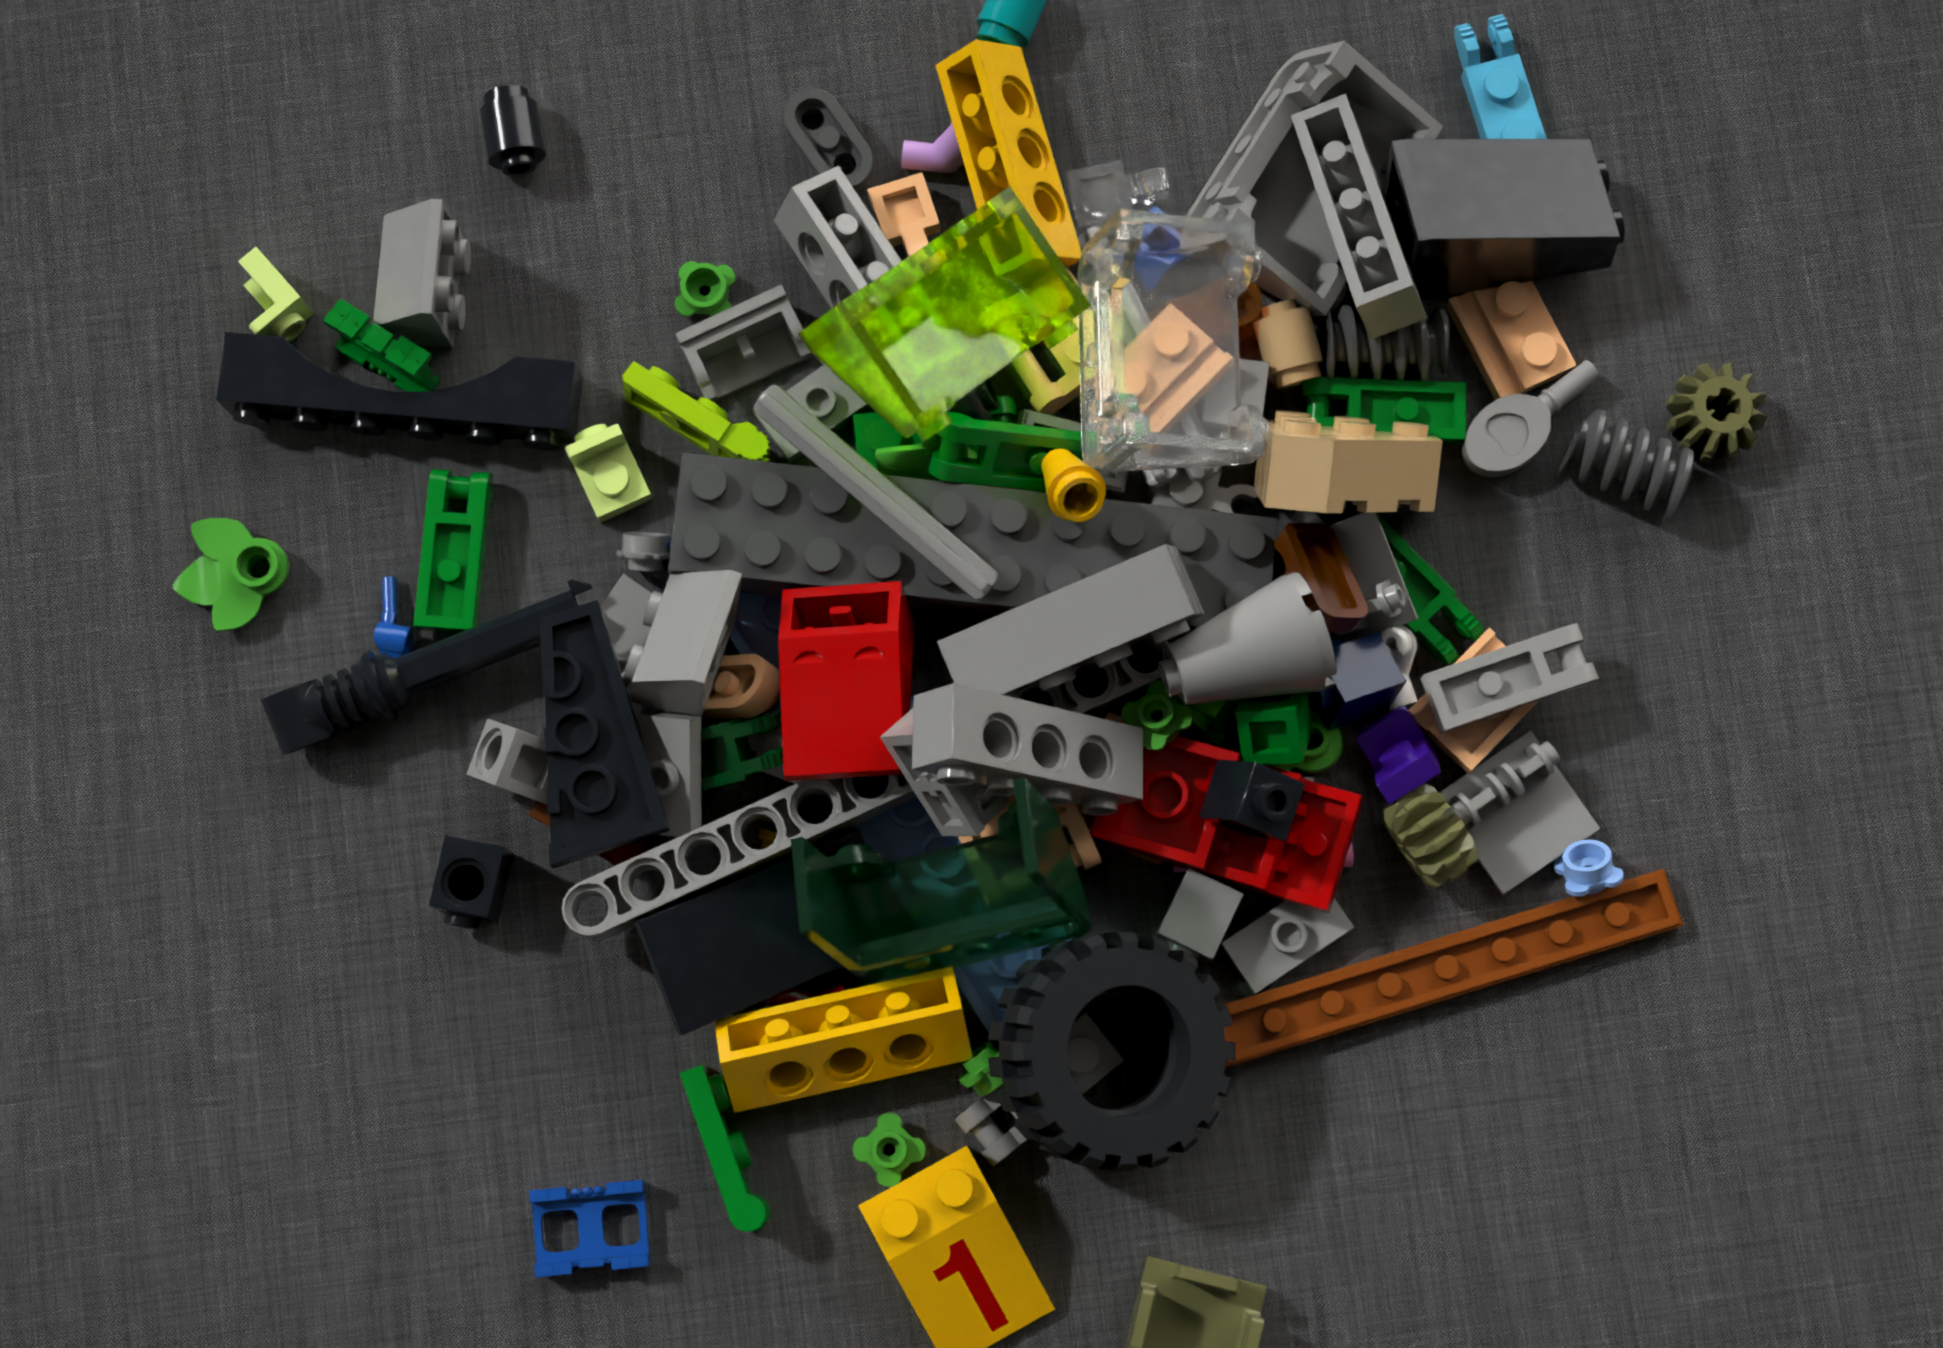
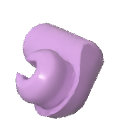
(940, 156)

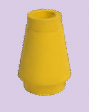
(1072, 486)

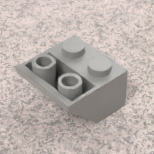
(421, 274)

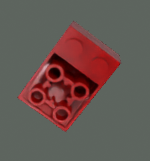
(843, 678)

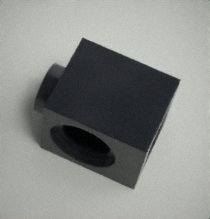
(1251, 800)
(457, 858)

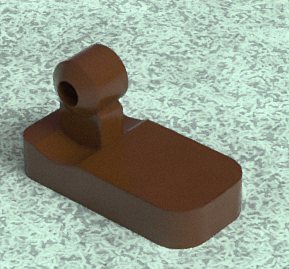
(1321, 561)

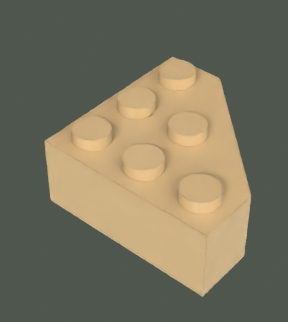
(1326, 465)

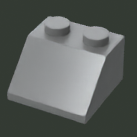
(684, 642)

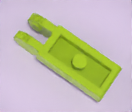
(696, 421)

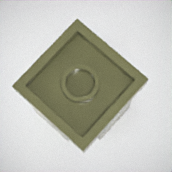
(1194, 1309)

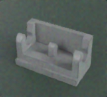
(743, 344)
(951, 808)

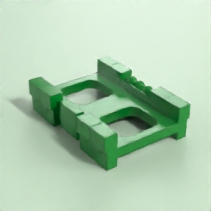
(374, 345)

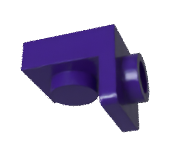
(1398, 753)

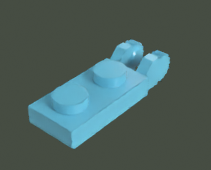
(1499, 87)

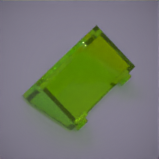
(949, 317)

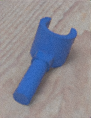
(389, 636)

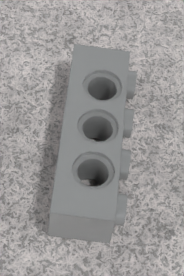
(1358, 217)
(834, 235)
(998, 738)

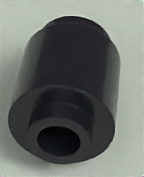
(512, 130)

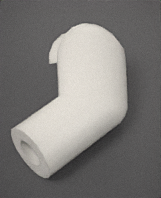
(1403, 648)

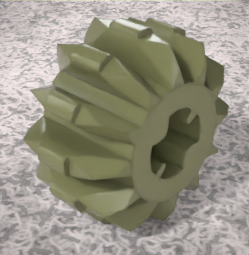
(1735, 403)
(1430, 836)

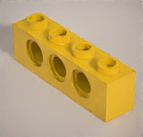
(1006, 137)
(842, 1039)

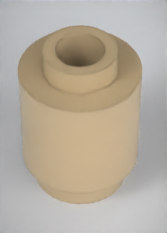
(1289, 343)

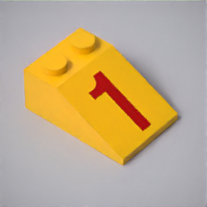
(956, 1255)

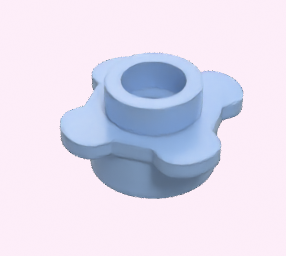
(1588, 868)

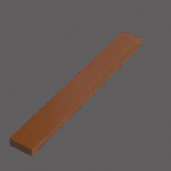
(1450, 966)

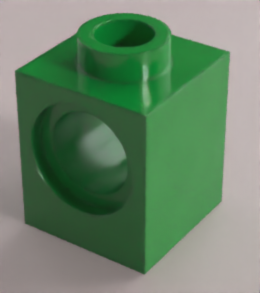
(1274, 728)

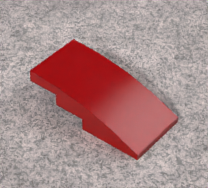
(1170, 830)

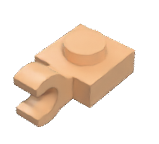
(905, 212)

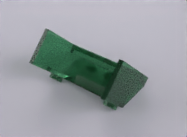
(945, 903)

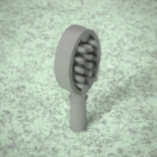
(1518, 425)

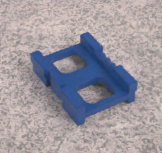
(589, 1208)

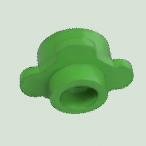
(693, 278)
(1161, 732)
(977, 1070)
(889, 1131)

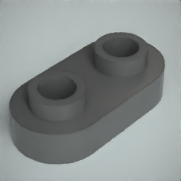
(832, 142)

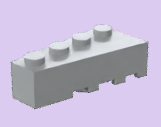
(1076, 625)

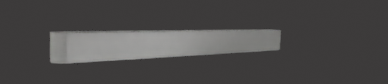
(782, 810)

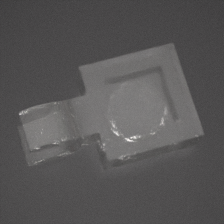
(1104, 189)

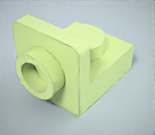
(284, 309)
(608, 471)

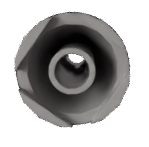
(1253, 649)

